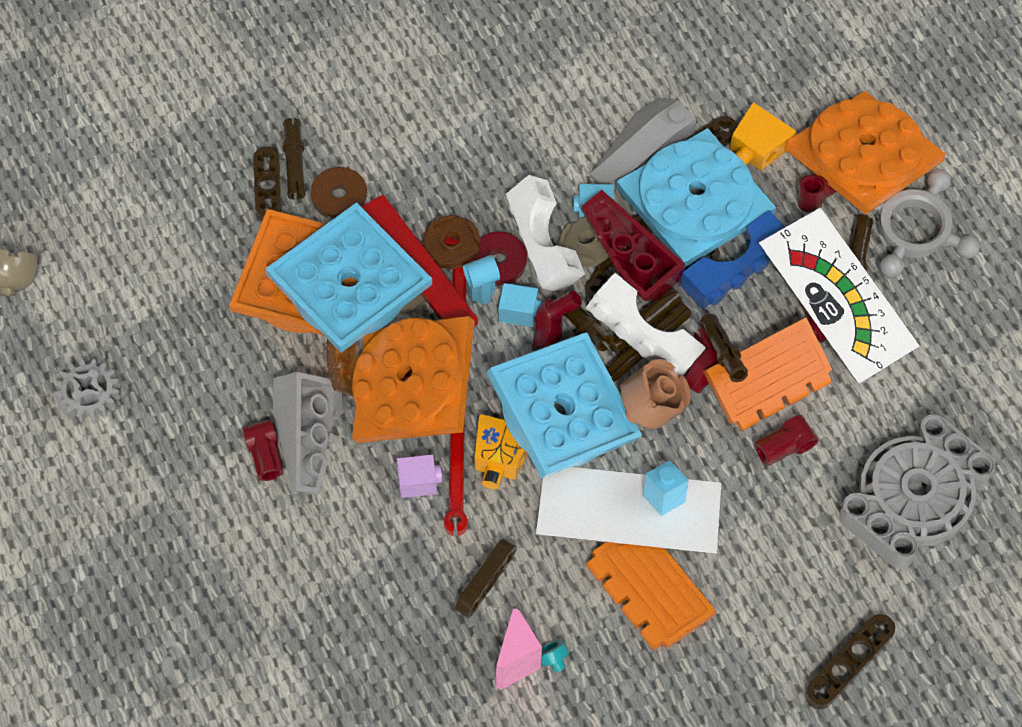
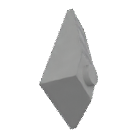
(648, 132)
(304, 417)

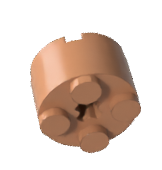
(654, 394)

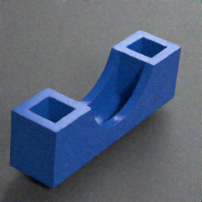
(710, 280)

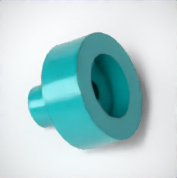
(553, 654)

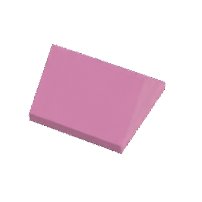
(519, 652)

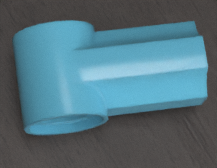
(481, 278)

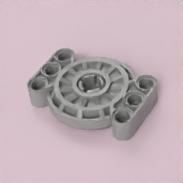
(909, 518)

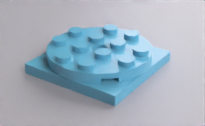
(690, 222)
(345, 249)
(577, 380)

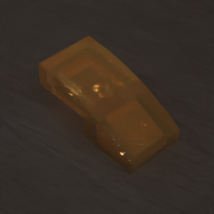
(341, 367)

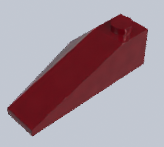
(632, 248)

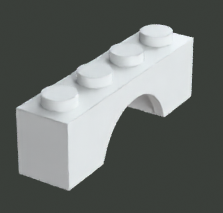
(532, 205)
(617, 309)

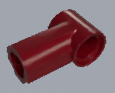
(813, 192)
(792, 437)
(262, 444)

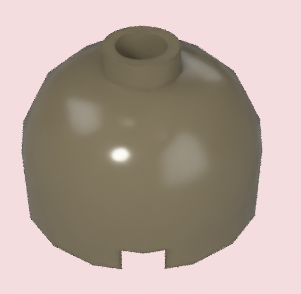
(16, 271)

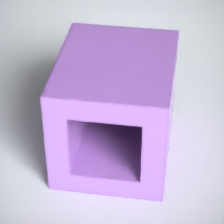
(418, 476)

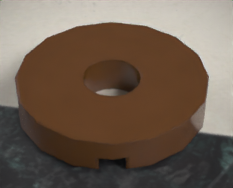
(335, 179)
(452, 256)

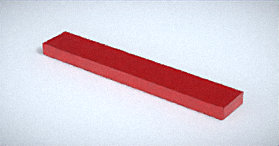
(441, 295)

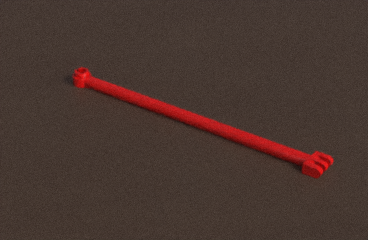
(456, 442)

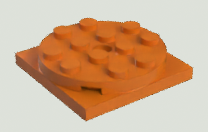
(869, 172)
(255, 292)
(434, 394)

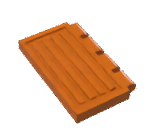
(776, 369)
(655, 591)

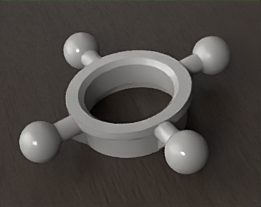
(938, 181)

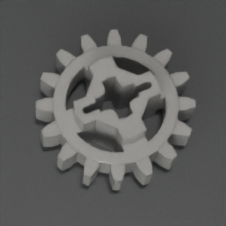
(87, 389)

